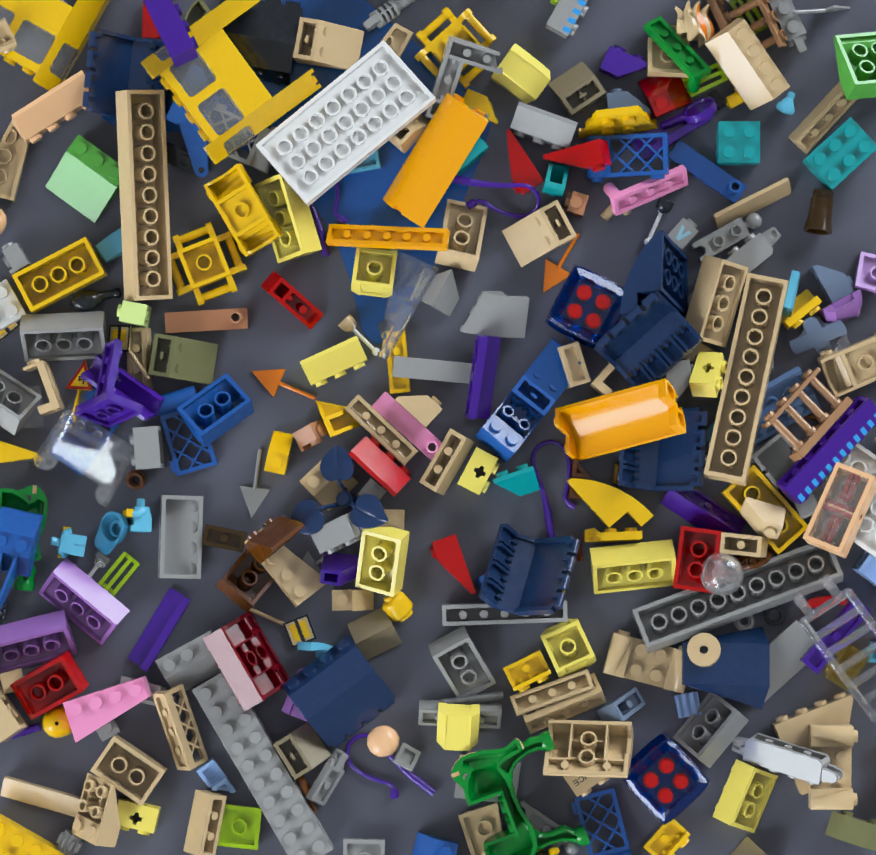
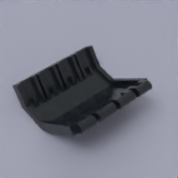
(267, 38)

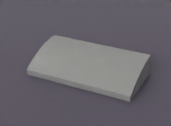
(180, 537)
(785, 655)

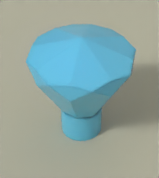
(786, 105)

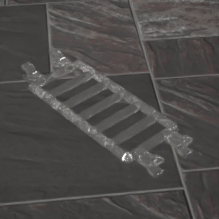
(828, 653)

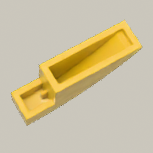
(609, 502)

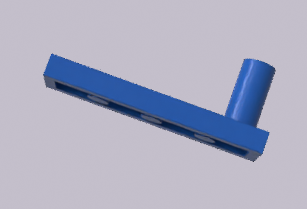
(707, 171)

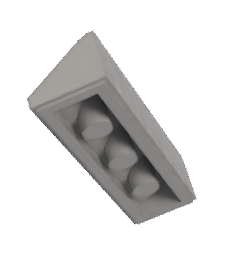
(489, 714)

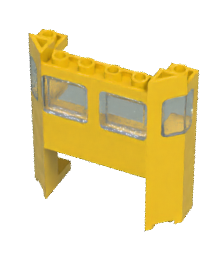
(49, 35)
(221, 87)

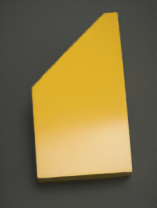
(475, 99)

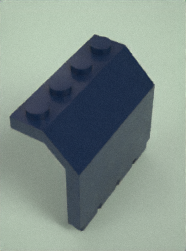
(117, 67)
(648, 341)
(668, 462)
(528, 572)
(339, 692)

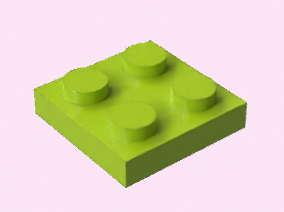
(240, 827)

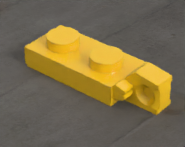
(612, 535)

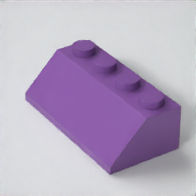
(84, 601)
(35, 640)

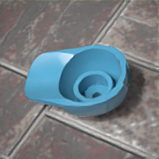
(111, 531)

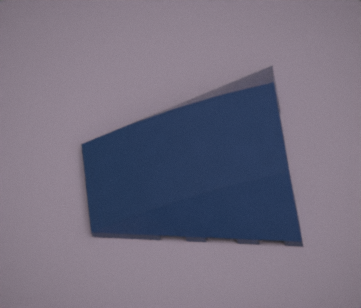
(740, 671)

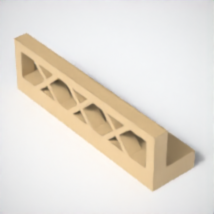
(565, 708)
(176, 730)

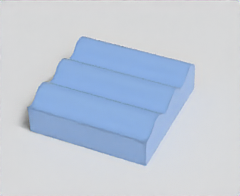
(687, 704)

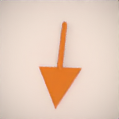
(554, 273)
(272, 379)

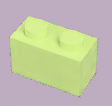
(134, 313)

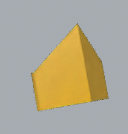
(336, 418)

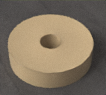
(708, 641)

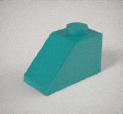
(555, 179)

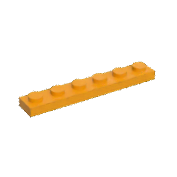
(388, 237)

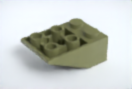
(183, 359)

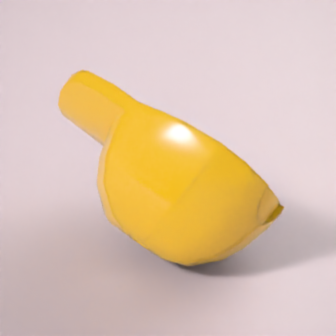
(58, 715)

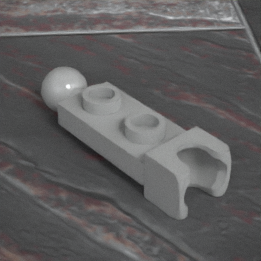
(727, 235)
(543, 823)

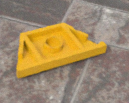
(617, 121)

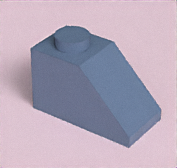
(619, 98)
(832, 283)
(622, 706)

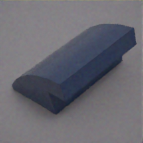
(657, 268)

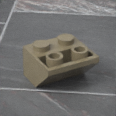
(577, 89)
(301, 750)

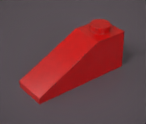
(589, 155)
(520, 165)
(292, 300)
(451, 558)

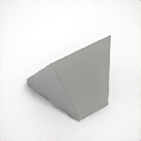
(442, 293)

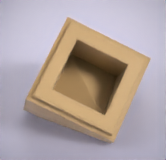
(8, 678)

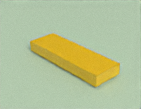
(397, 384)

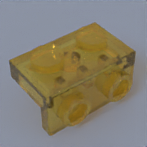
(852, 672)

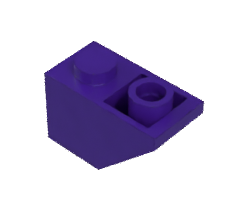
(621, 64)
(338, 568)

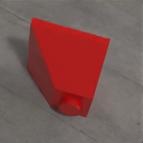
(664, 95)

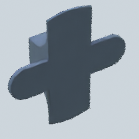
(817, 335)

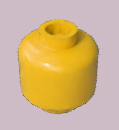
(398, 607)

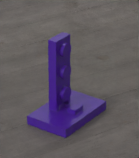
(106, 406)

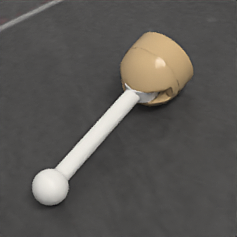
(348, 324)

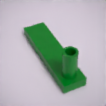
(678, 51)

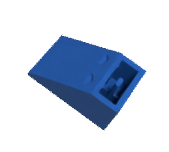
(543, 380)
(509, 426)

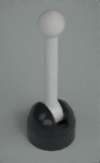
(663, 207)

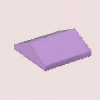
(866, 272)

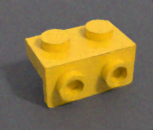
(804, 305)
(527, 671)
(667, 839)

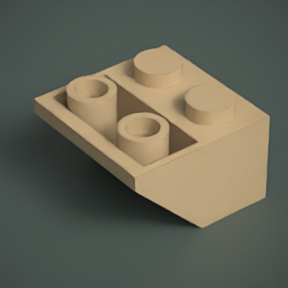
(410, 134)

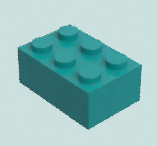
(840, 154)

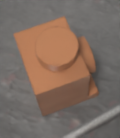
(575, 203)
(310, 435)

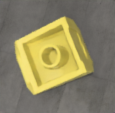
(522, 75)
(374, 271)
(568, 647)
(458, 726)

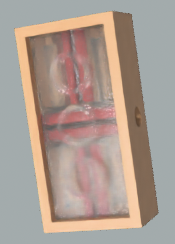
(841, 510)

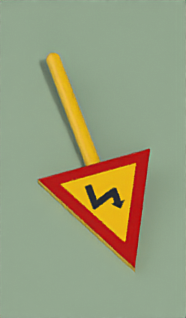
(79, 383)

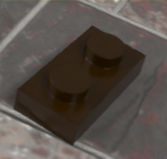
(224, 538)

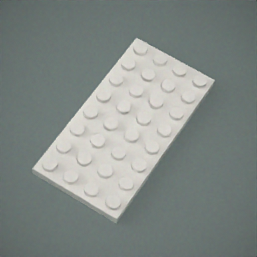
(346, 123)

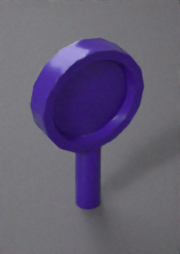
(693, 113)

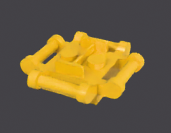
(455, 29)
(205, 263)

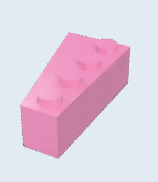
(102, 706)

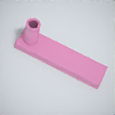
(645, 191)
(407, 425)

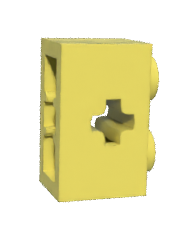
(708, 374)
(478, 459)
(148, 813)

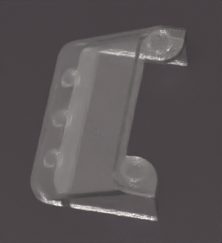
(87, 450)

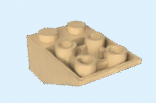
(327, 44)
(539, 233)
(97, 813)

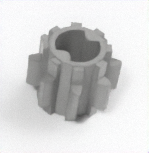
(68, 843)

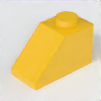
(279, 452)

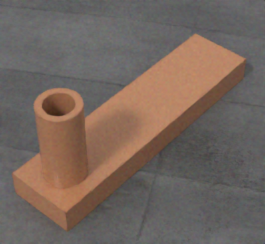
(206, 320)

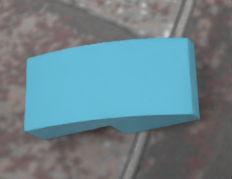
(111, 246)

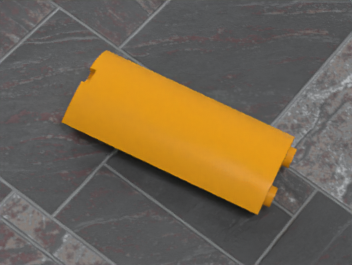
(435, 159)
(620, 420)

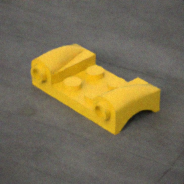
(243, 210)

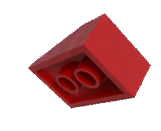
(693, 550)
(49, 685)

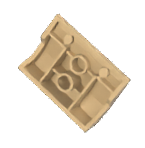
(589, 748)

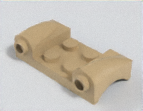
(849, 367)
(630, 660)
(837, 744)

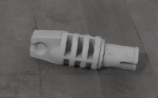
(385, 14)

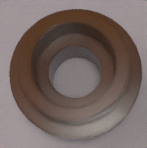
(130, 481)

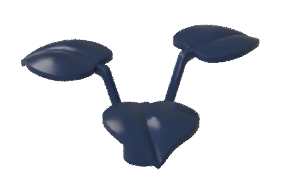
(367, 509)

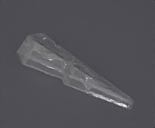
(409, 287)

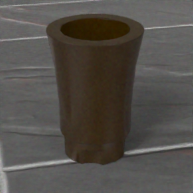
(820, 213)

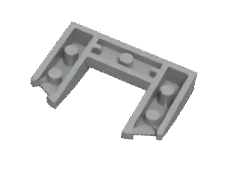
(455, 54)

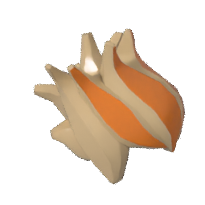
(694, 23)

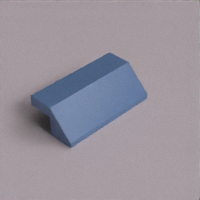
(775, 391)

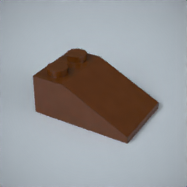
(272, 537)
(245, 581)

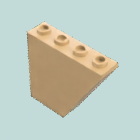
(796, 727)

